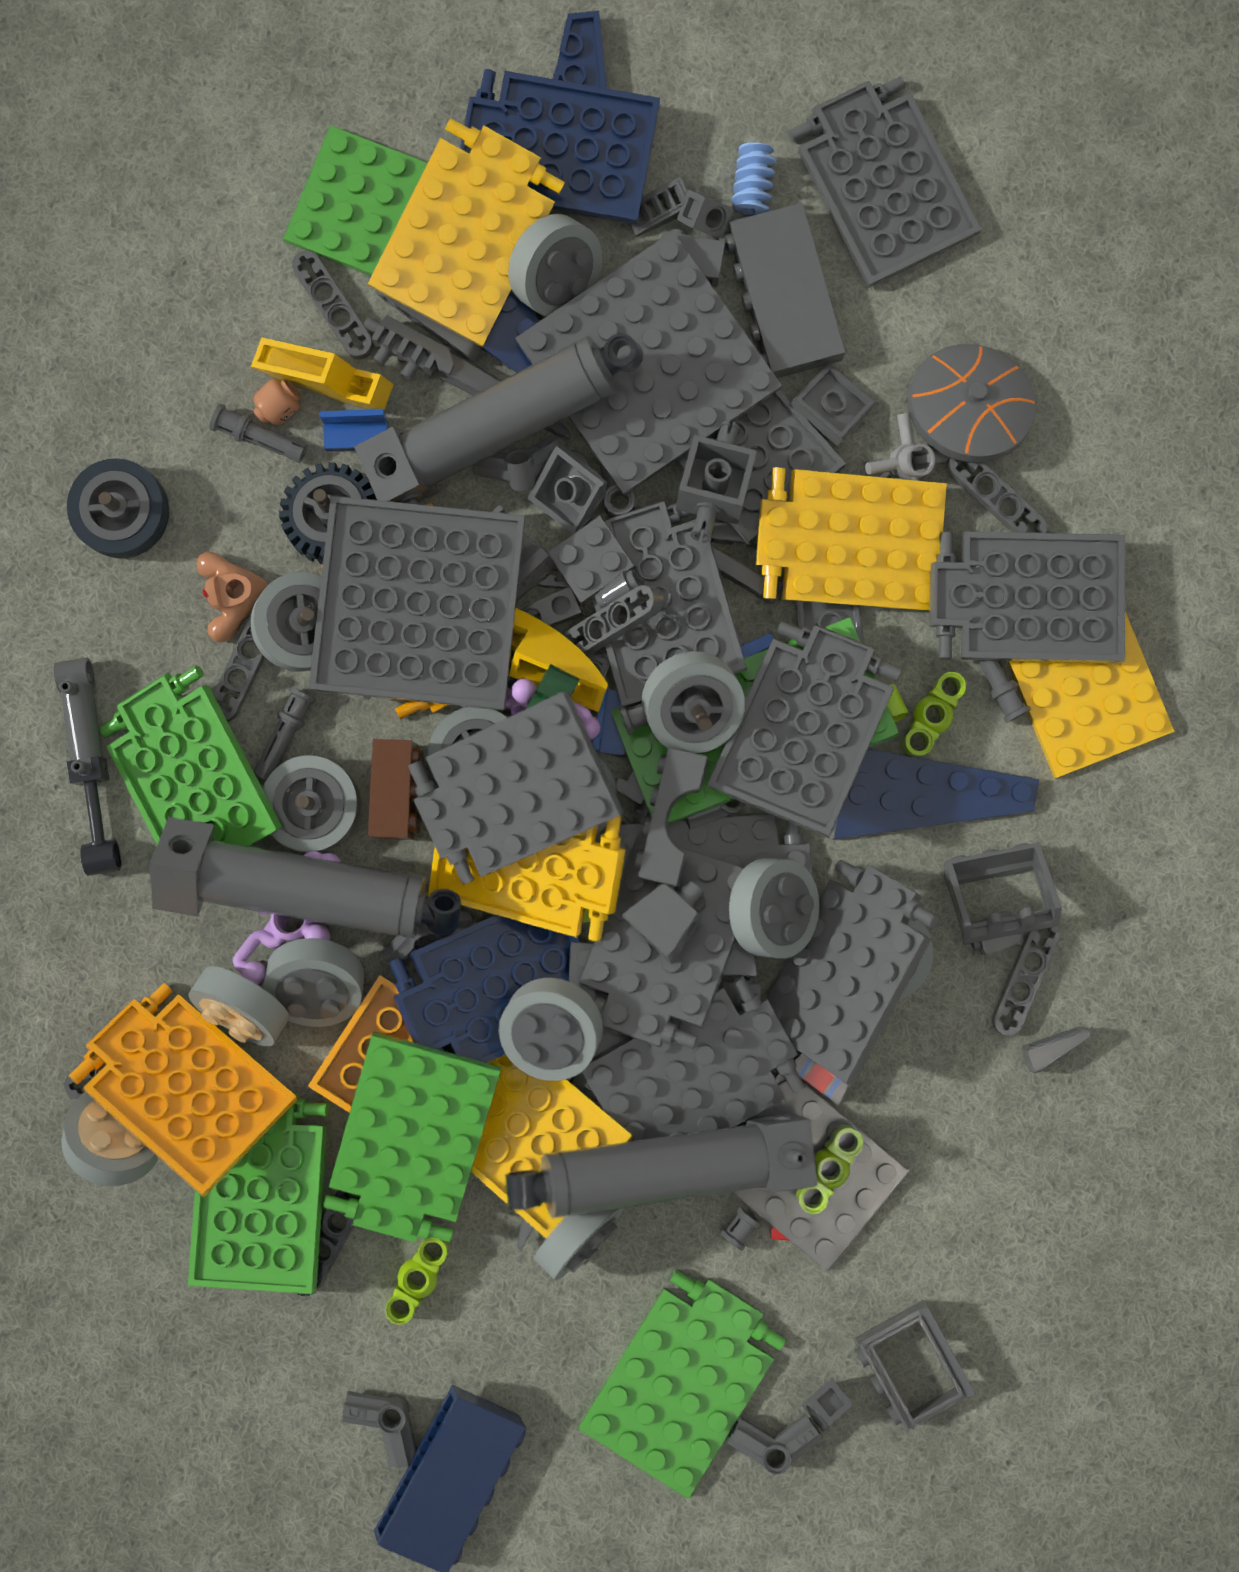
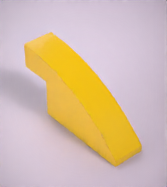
(322, 374)
(540, 645)

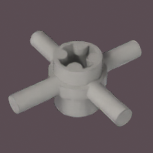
(900, 458)

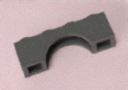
(681, 776)

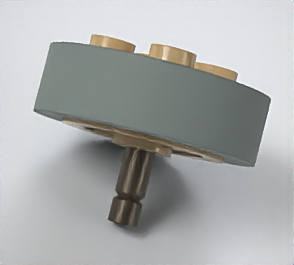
(239, 1006)
(101, 1147)

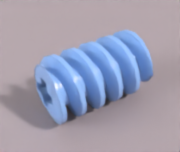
(752, 177)

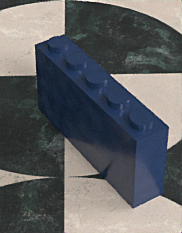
(450, 1480)

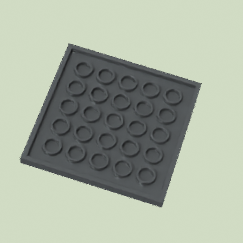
(692, 370)
(417, 602)

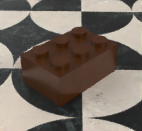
(393, 790)

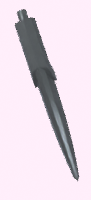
(428, 355)

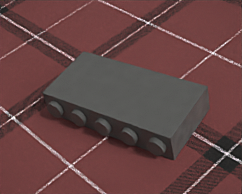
(784, 290)

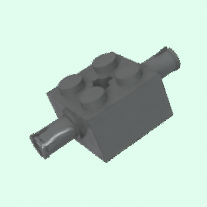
(715, 480)

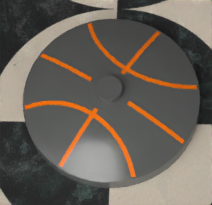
(971, 403)

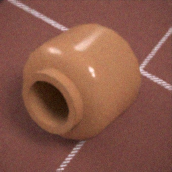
(276, 401)

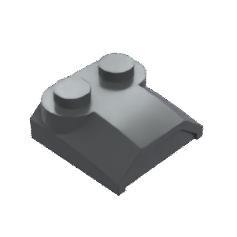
(568, 489)

